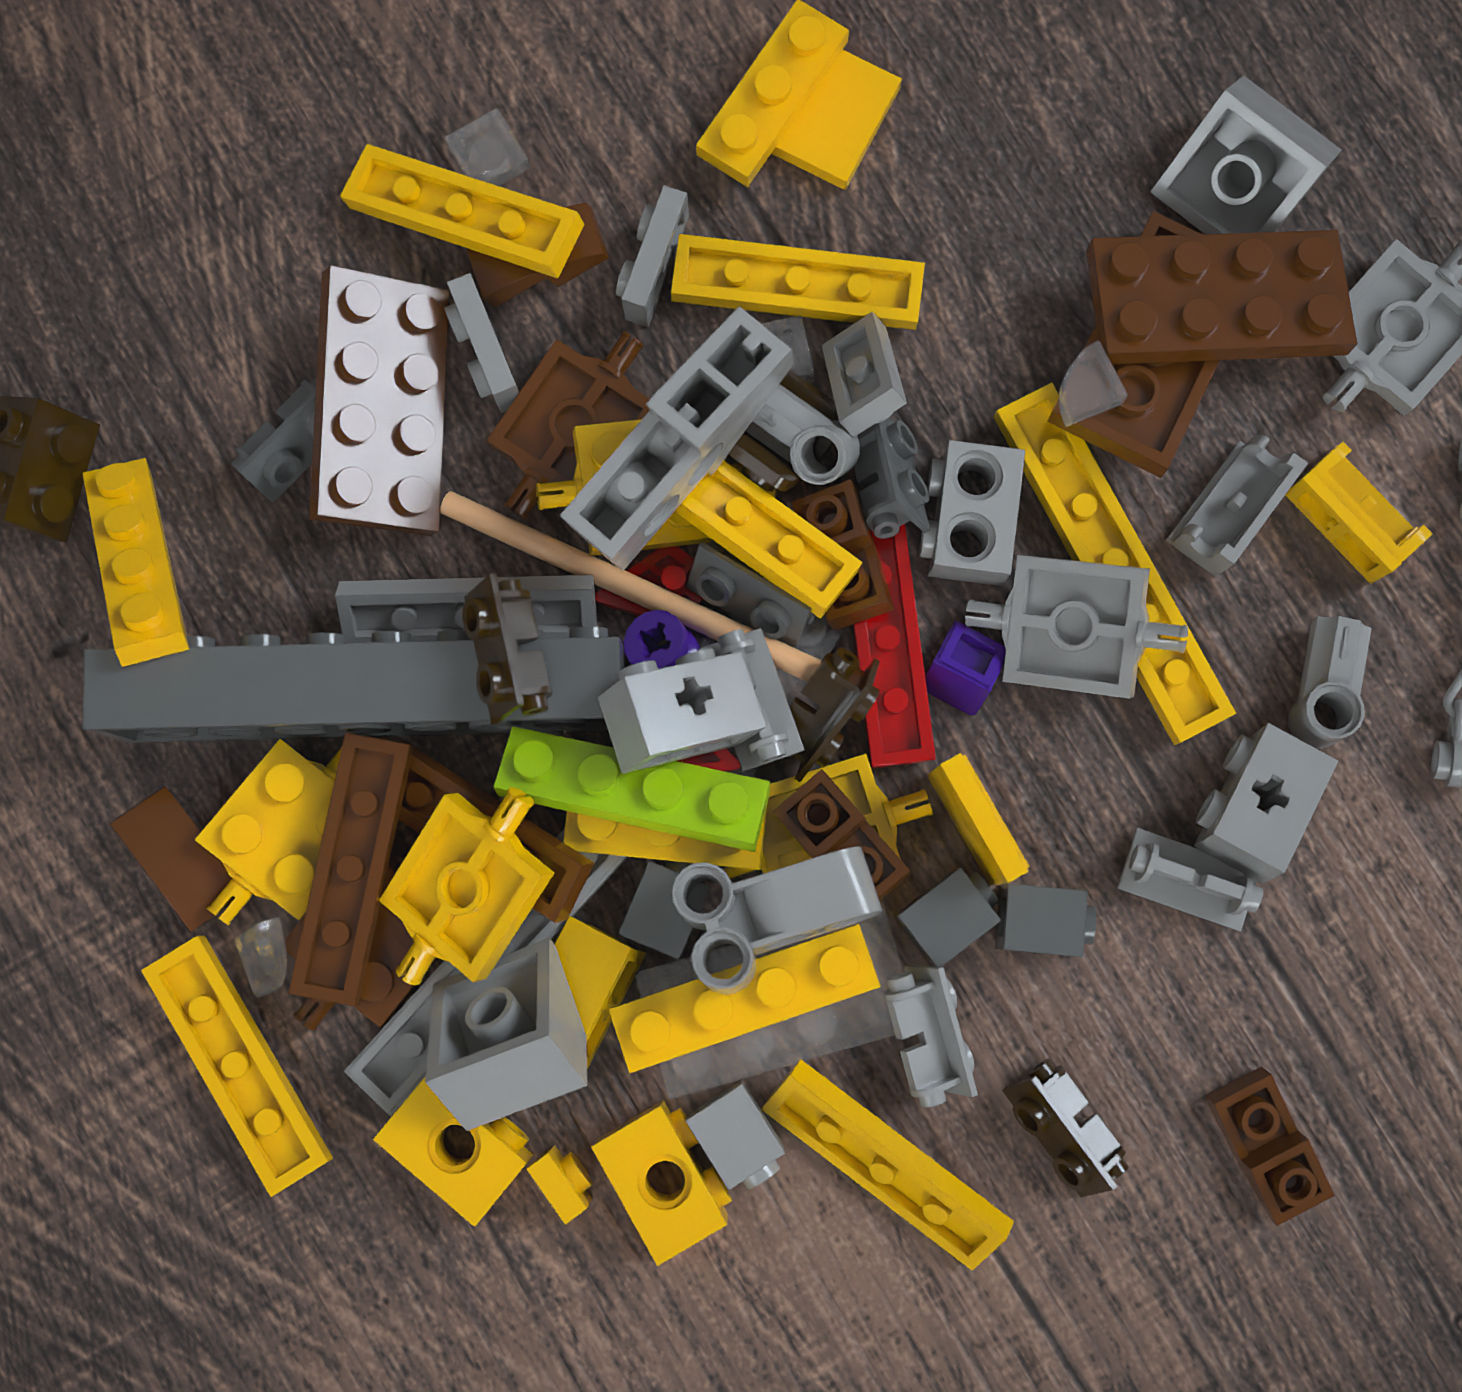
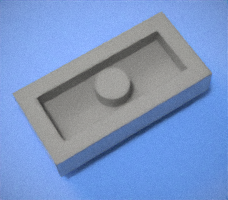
(643, 280)
(471, 322)
(863, 375)

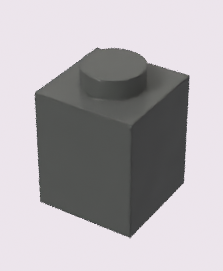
(653, 915)
(949, 916)
(1044, 920)

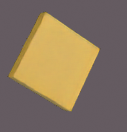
(839, 120)
(978, 821)

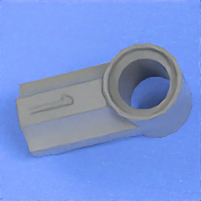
(790, 430)
(1331, 676)

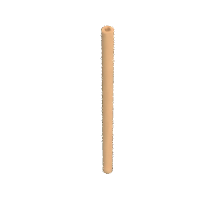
(614, 580)

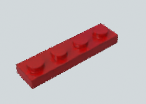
(900, 718)

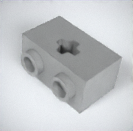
(680, 709)
(1291, 783)

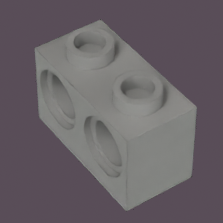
(987, 516)

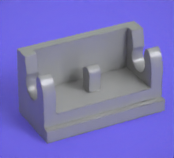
(1235, 504)

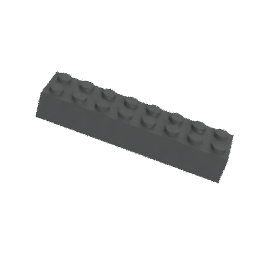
(336, 688)

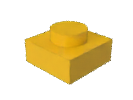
(562, 1182)

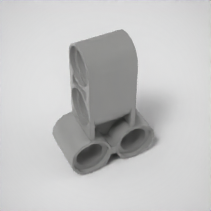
(776, 908)

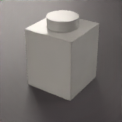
(737, 1137)

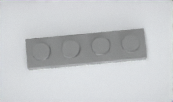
(437, 605)

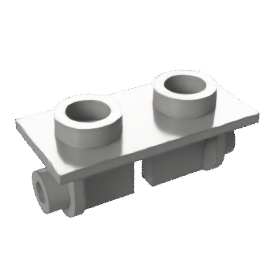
(781, 734)
(1188, 880)
(925, 1005)

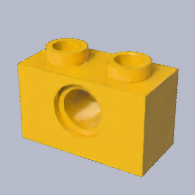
(469, 1184)
(663, 1220)

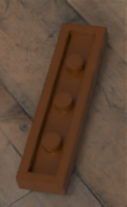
(425, 789)
(351, 870)

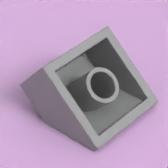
(1245, 164)
(506, 1038)

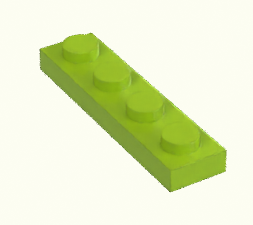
(662, 798)

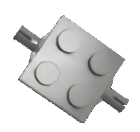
(1404, 328)
(1076, 625)

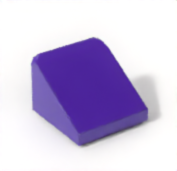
(965, 668)

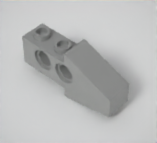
(681, 438)

